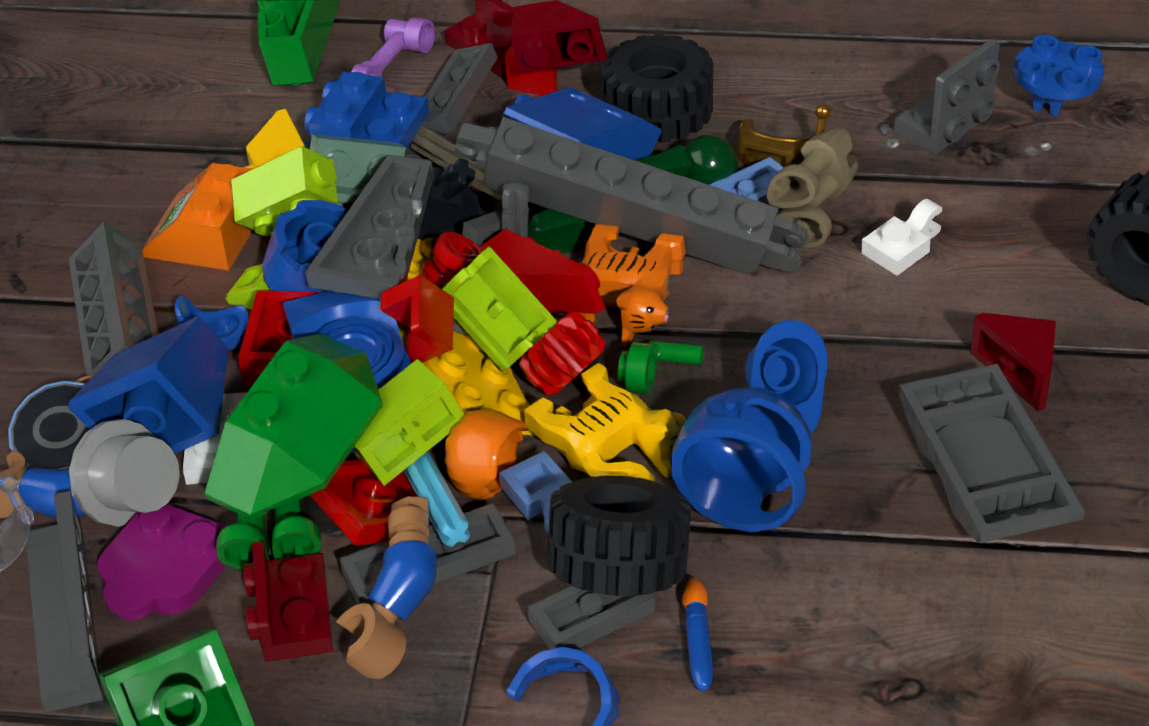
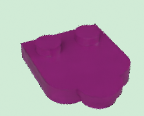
(159, 563)

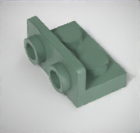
(354, 161)

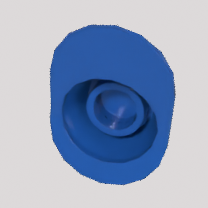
(791, 364)

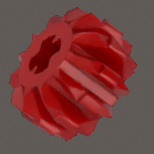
(562, 353)

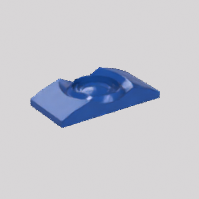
(355, 322)

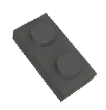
(581, 617)

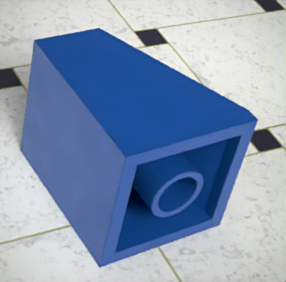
(163, 383)

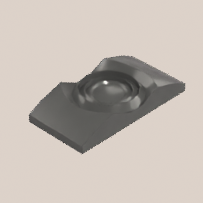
(988, 454)

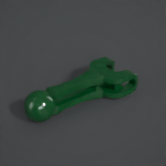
(702, 159)

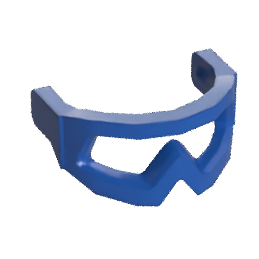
(568, 660)

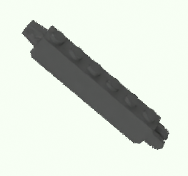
(633, 196)

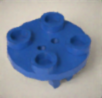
(1058, 71)

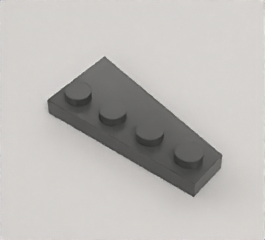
(378, 233)

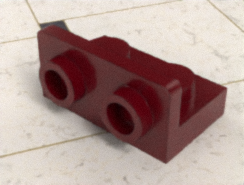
(488, 25)
(290, 605)

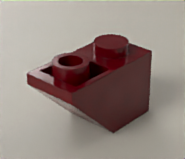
(555, 36)

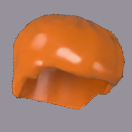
(480, 449)

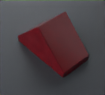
(1021, 349)

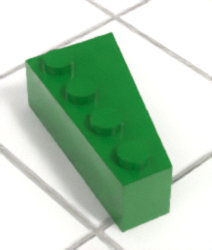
(294, 37)

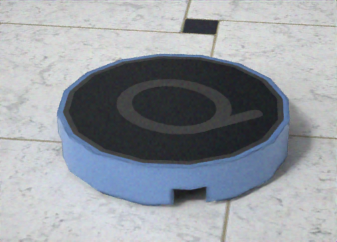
(46, 428)

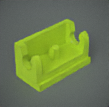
(498, 309)
(411, 421)

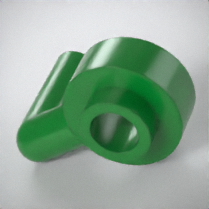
(639, 365)

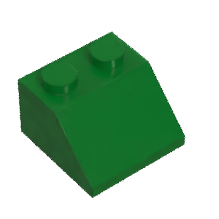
(178, 686)

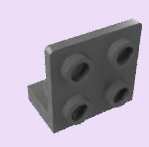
(957, 104)

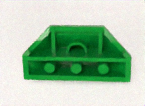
(294, 426)

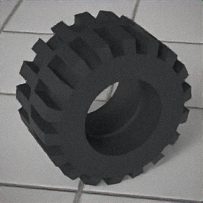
(661, 82)
(1122, 238)
(618, 535)

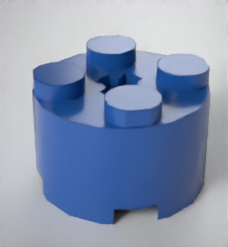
(296, 243)

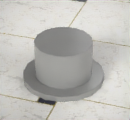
(122, 472)

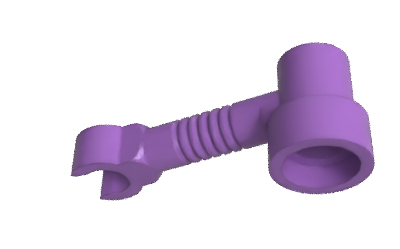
(410, 35)

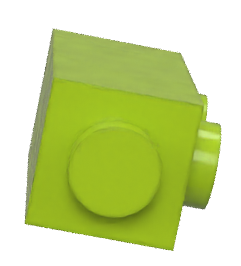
(280, 185)

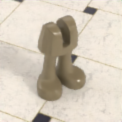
(805, 186)

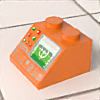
(201, 223)

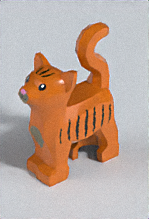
(634, 281)

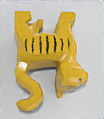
(606, 427)

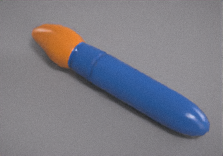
(698, 634)

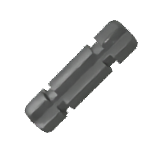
(515, 207)

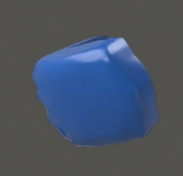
(226, 324)

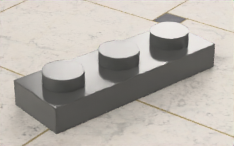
(458, 86)
(487, 543)

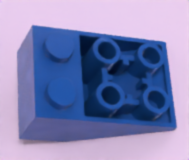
(589, 122)

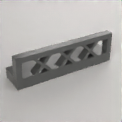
(121, 294)
(63, 611)

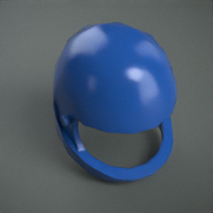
(738, 453)

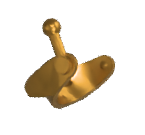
(789, 148)

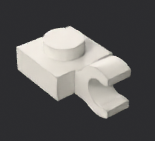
(901, 244)

